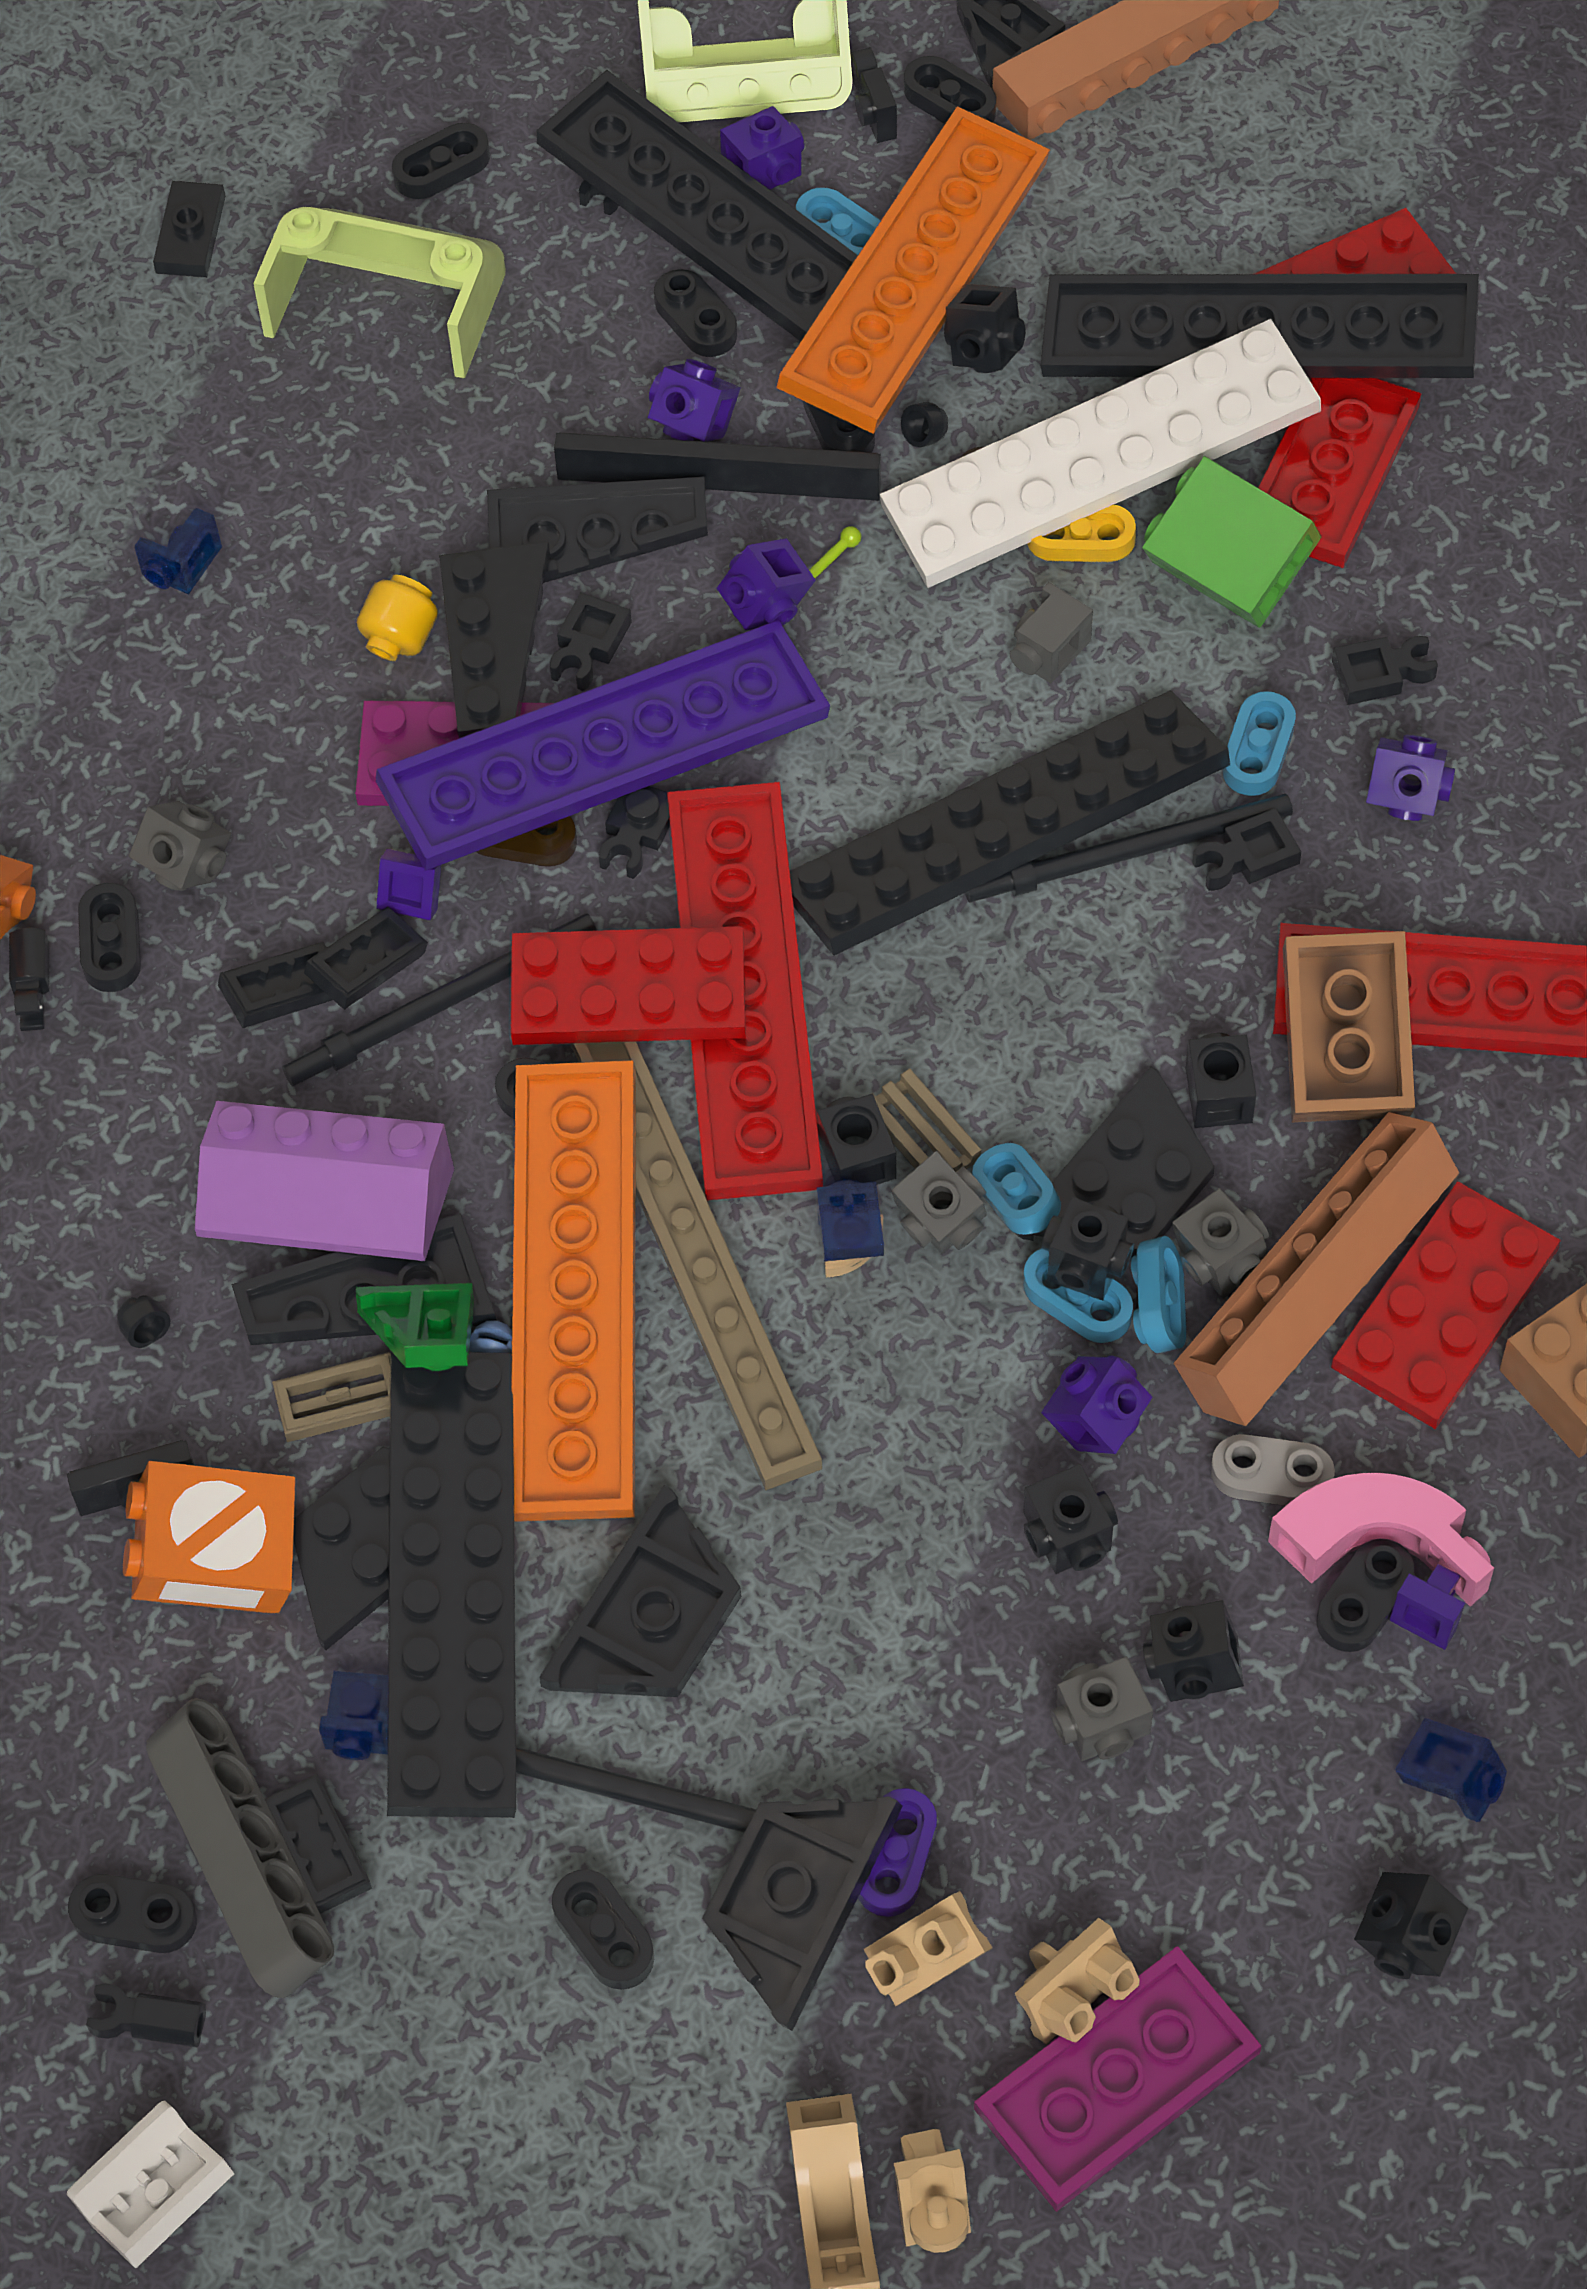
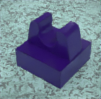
(407, 886)
(1429, 1606)

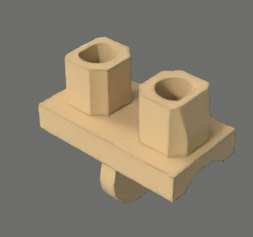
(925, 1949)
(1072, 1978)
(932, 2193)

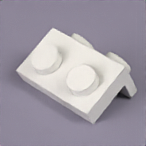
(149, 2184)

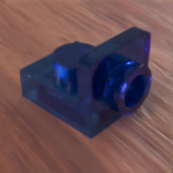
(186, 557)
(850, 1220)
(356, 1715)
(1454, 1767)

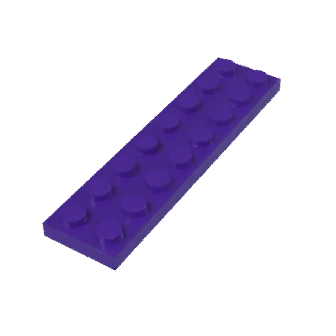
(601, 744)

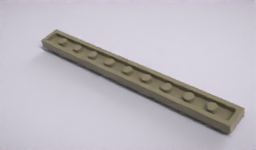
(712, 1285)

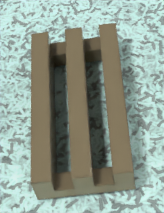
(936, 1112)
(337, 1418)

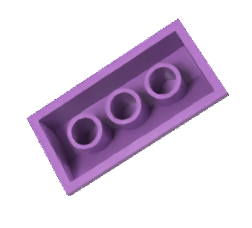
(322, 1180)

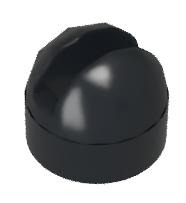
(921, 417)
(142, 1321)

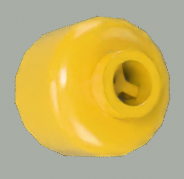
(397, 617)

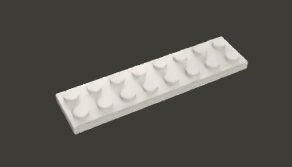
(1099, 452)

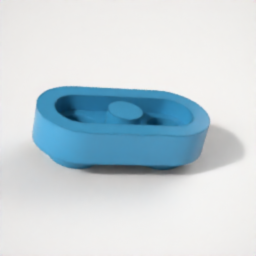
(847, 220)
(1259, 747)
(1017, 1188)
(1161, 1295)
(1076, 1308)

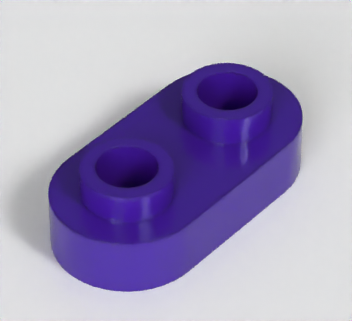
(902, 1856)

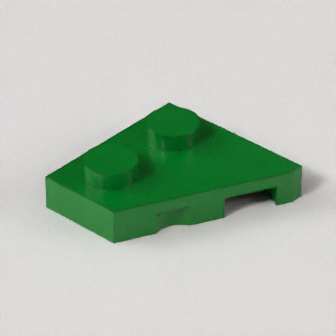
(421, 1322)

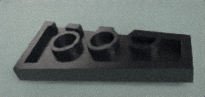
(319, 1295)

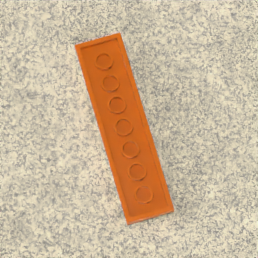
(912, 269)
(574, 1291)

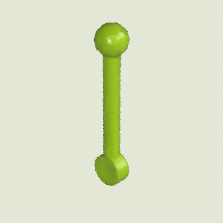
(849, 538)

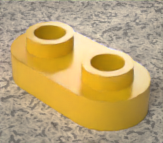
(1083, 537)

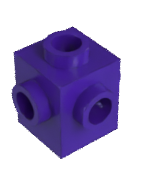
(764, 147)
(692, 401)
(765, 583)
(1394, 790)
(1097, 1404)

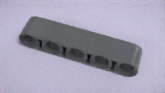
(240, 1848)

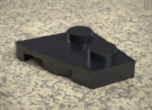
(1005, 29)

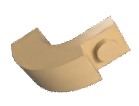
(832, 2194)

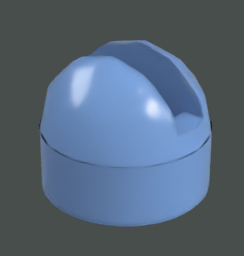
(491, 1329)

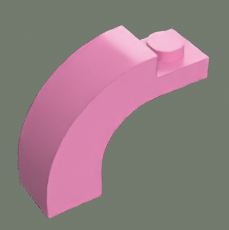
(1364, 1507)

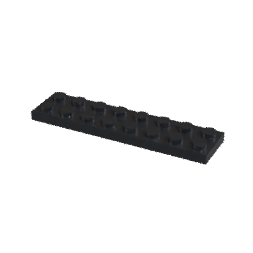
(698, 201)
(1328, 321)
(1004, 821)
(451, 1591)

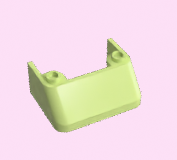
(747, 76)
(390, 249)

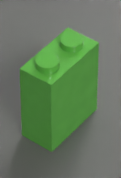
(1230, 541)

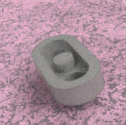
(1272, 1473)

